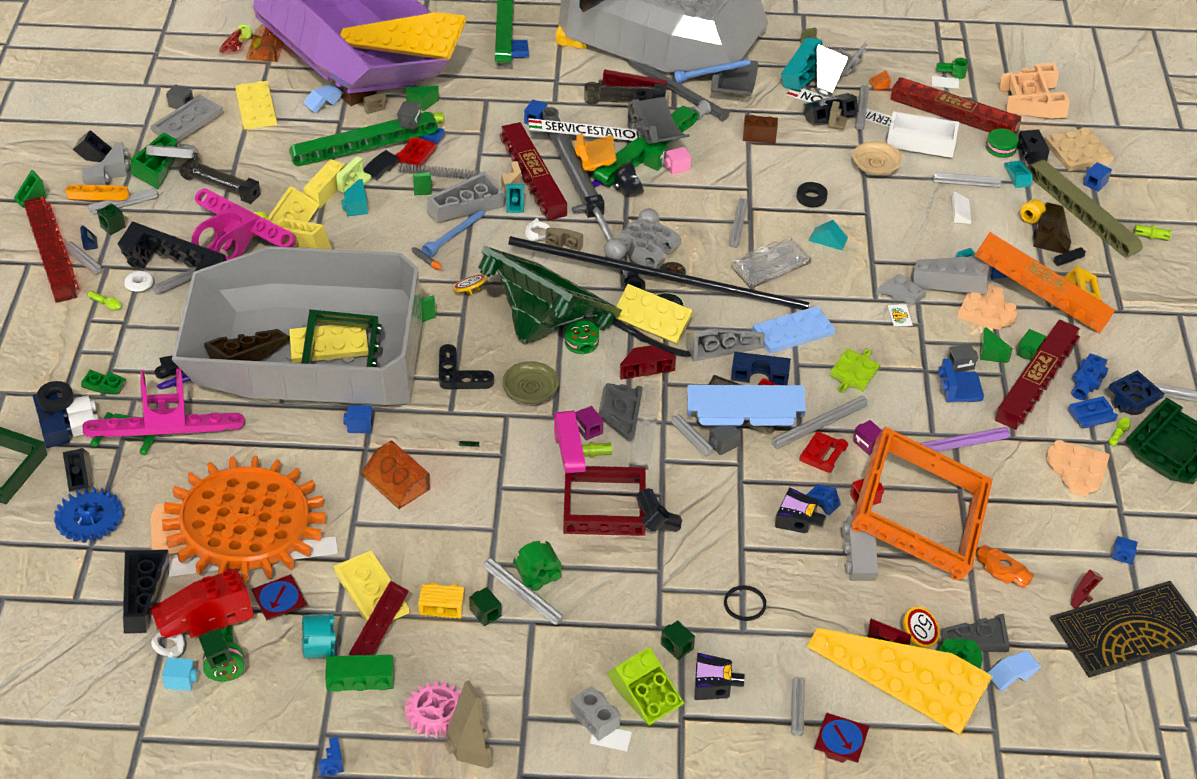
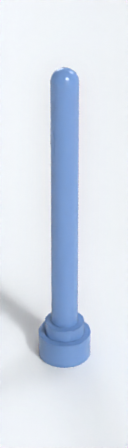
(682, 76)
(431, 248)

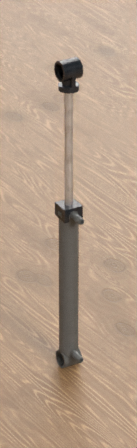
(592, 202)

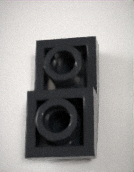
(380, 164)

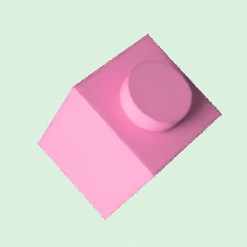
(677, 160)

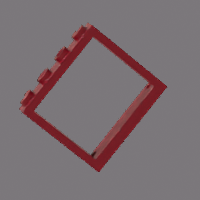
(604, 523)

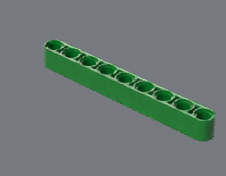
(504, 25)
(359, 140)
(634, 152)

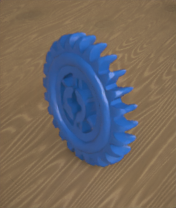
(85, 510)

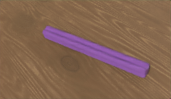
(968, 439)

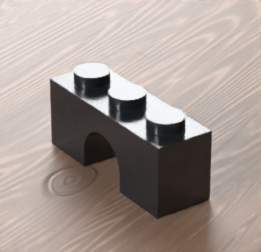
(820, 110)

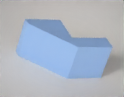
(319, 96)
(1014, 667)

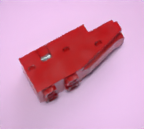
(204, 606)

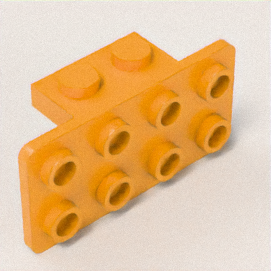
(595, 152)

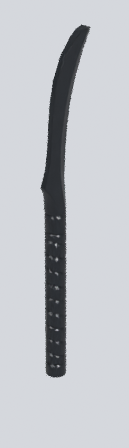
(644, 338)

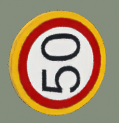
(470, 283)
(922, 627)

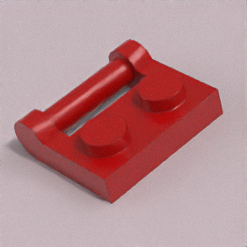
(419, 154)
(819, 447)

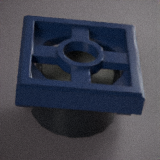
(1136, 394)

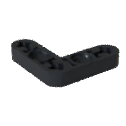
(455, 377)

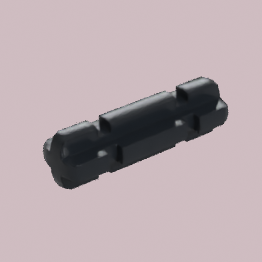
(1069, 256)

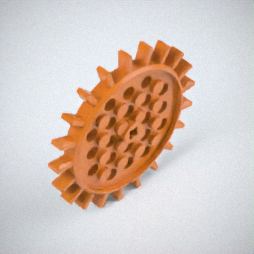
(255, 519)

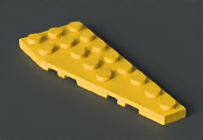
(420, 35)
(920, 677)

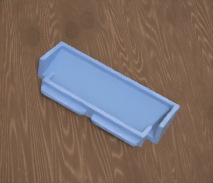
(735, 403)

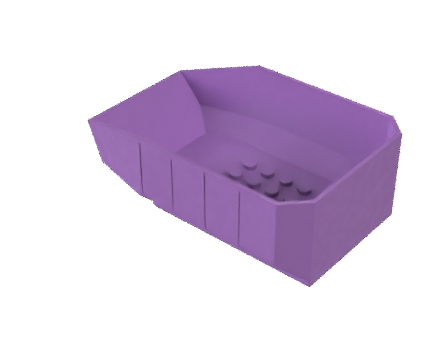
(314, 32)

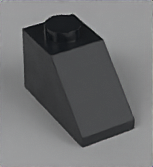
(92, 147)
(77, 469)

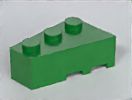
(153, 168)

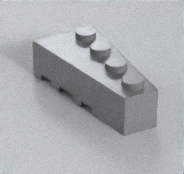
(466, 198)
(953, 274)

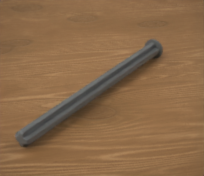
(679, 89)

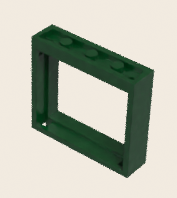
(342, 319)
(27, 445)

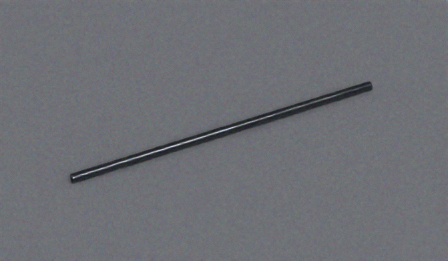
(658, 273)

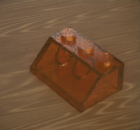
(264, 45)
(396, 475)

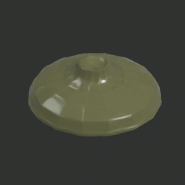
(530, 382)

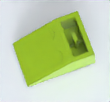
(646, 686)

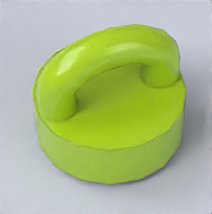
(246, 32)

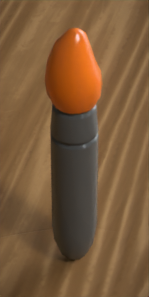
(435, 264)

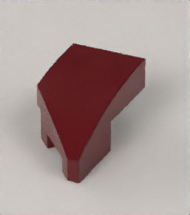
(1085, 586)

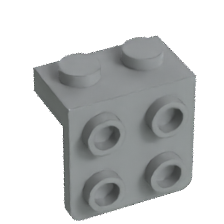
(851, 61)

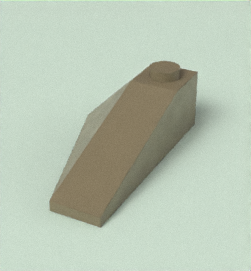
(466, 730)

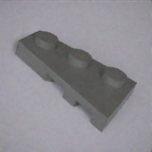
(988, 634)

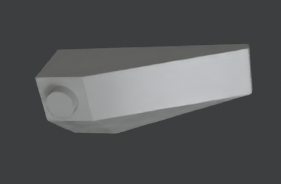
(719, 342)

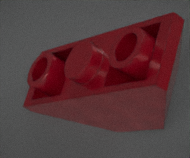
(646, 361)

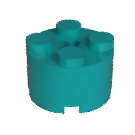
(318, 636)

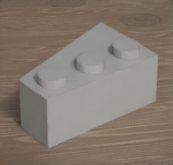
(860, 553)

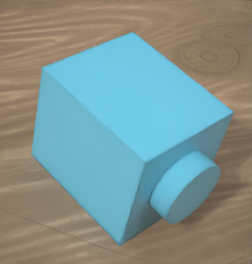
(179, 674)

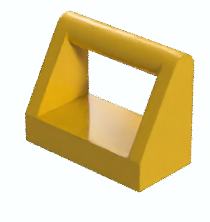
(1079, 276)

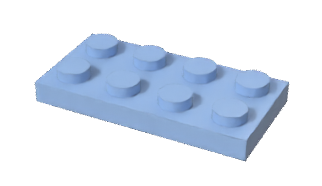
(794, 329)

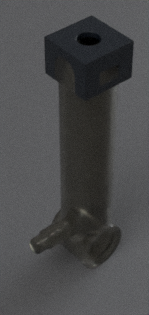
(597, 92)
(247, 189)

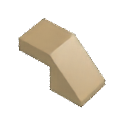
(511, 178)

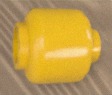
(1032, 211)

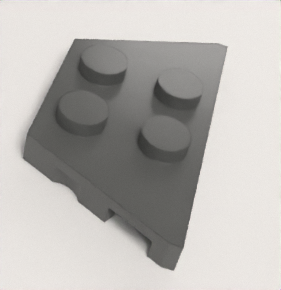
(621, 407)

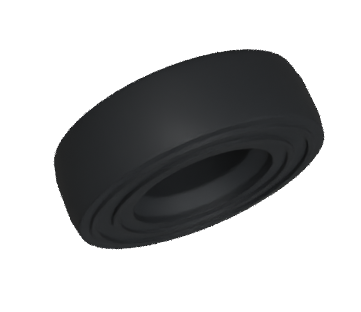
(812, 187)
(51, 388)

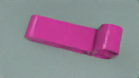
(569, 441)

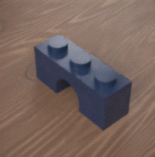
(748, 364)
(53, 424)

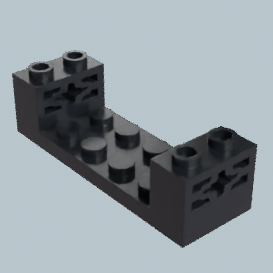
(142, 242)

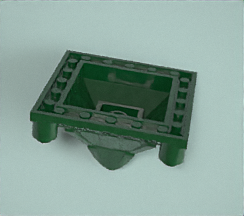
(542, 297)

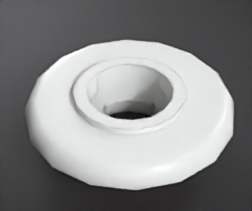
(144, 278)

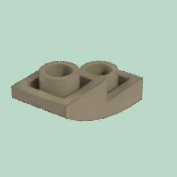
(561, 237)

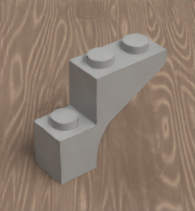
(112, 166)

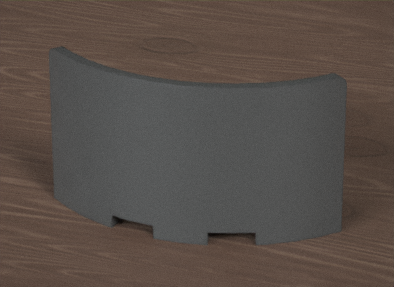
(736, 81)
(654, 120)

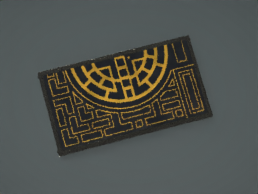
(1128, 628)

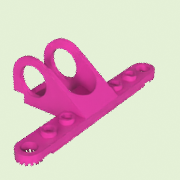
(236, 226)
(163, 419)

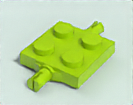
(854, 370)

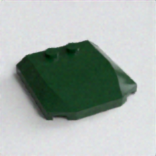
(1167, 442)

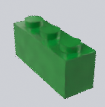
(359, 672)

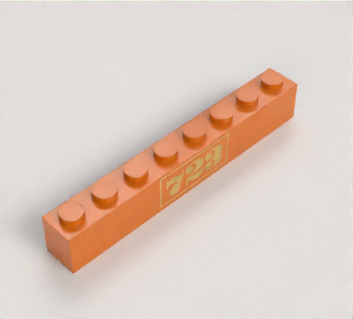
(1044, 282)

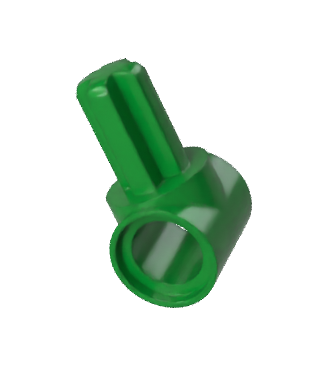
(957, 68)

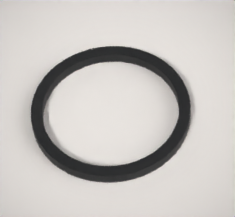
(742, 618)

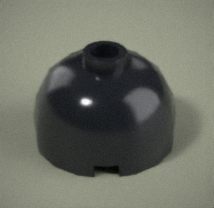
(628, 181)

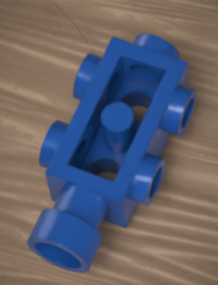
(1089, 376)

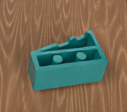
(802, 65)

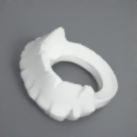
(532, 225)
(172, 652)

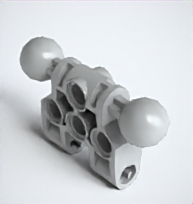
(644, 240)

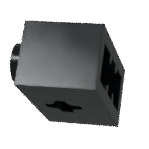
(1033, 146)

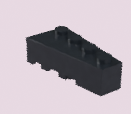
(142, 584)

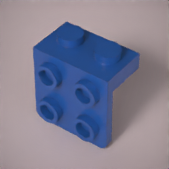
(959, 385)

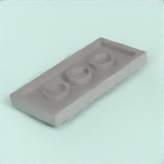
(188, 118)

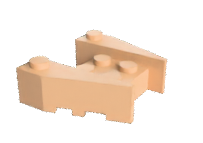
(1031, 92)

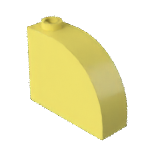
(307, 233)

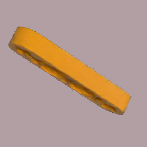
(97, 192)

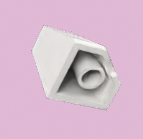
(829, 68)

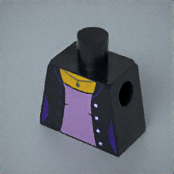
(798, 512)
(715, 677)

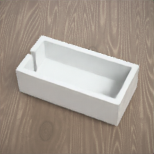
(923, 134)

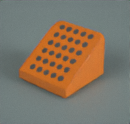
(881, 81)

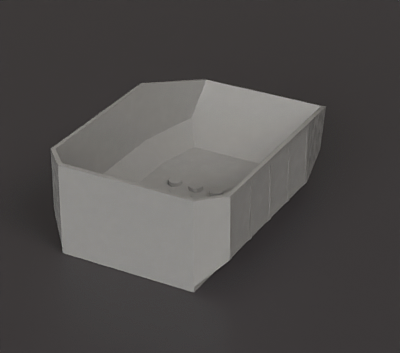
(668, 32)
(275, 291)

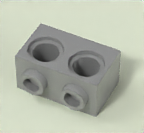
(592, 714)

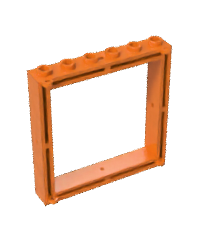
(884, 529)

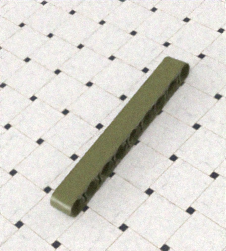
(1085, 208)

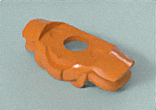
(1017, 572)

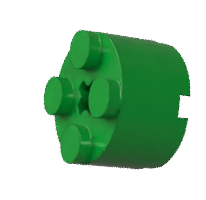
(538, 564)
(964, 649)

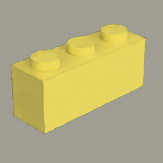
(324, 183)

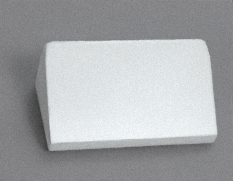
(961, 208)

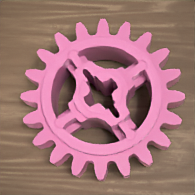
(435, 713)

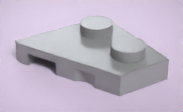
(902, 290)

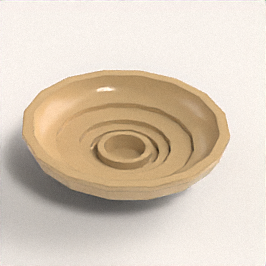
(877, 157)

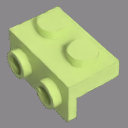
(351, 174)

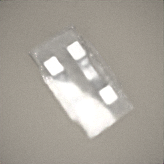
(770, 262)

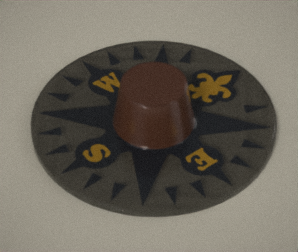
(674, 267)

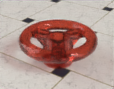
(232, 42)

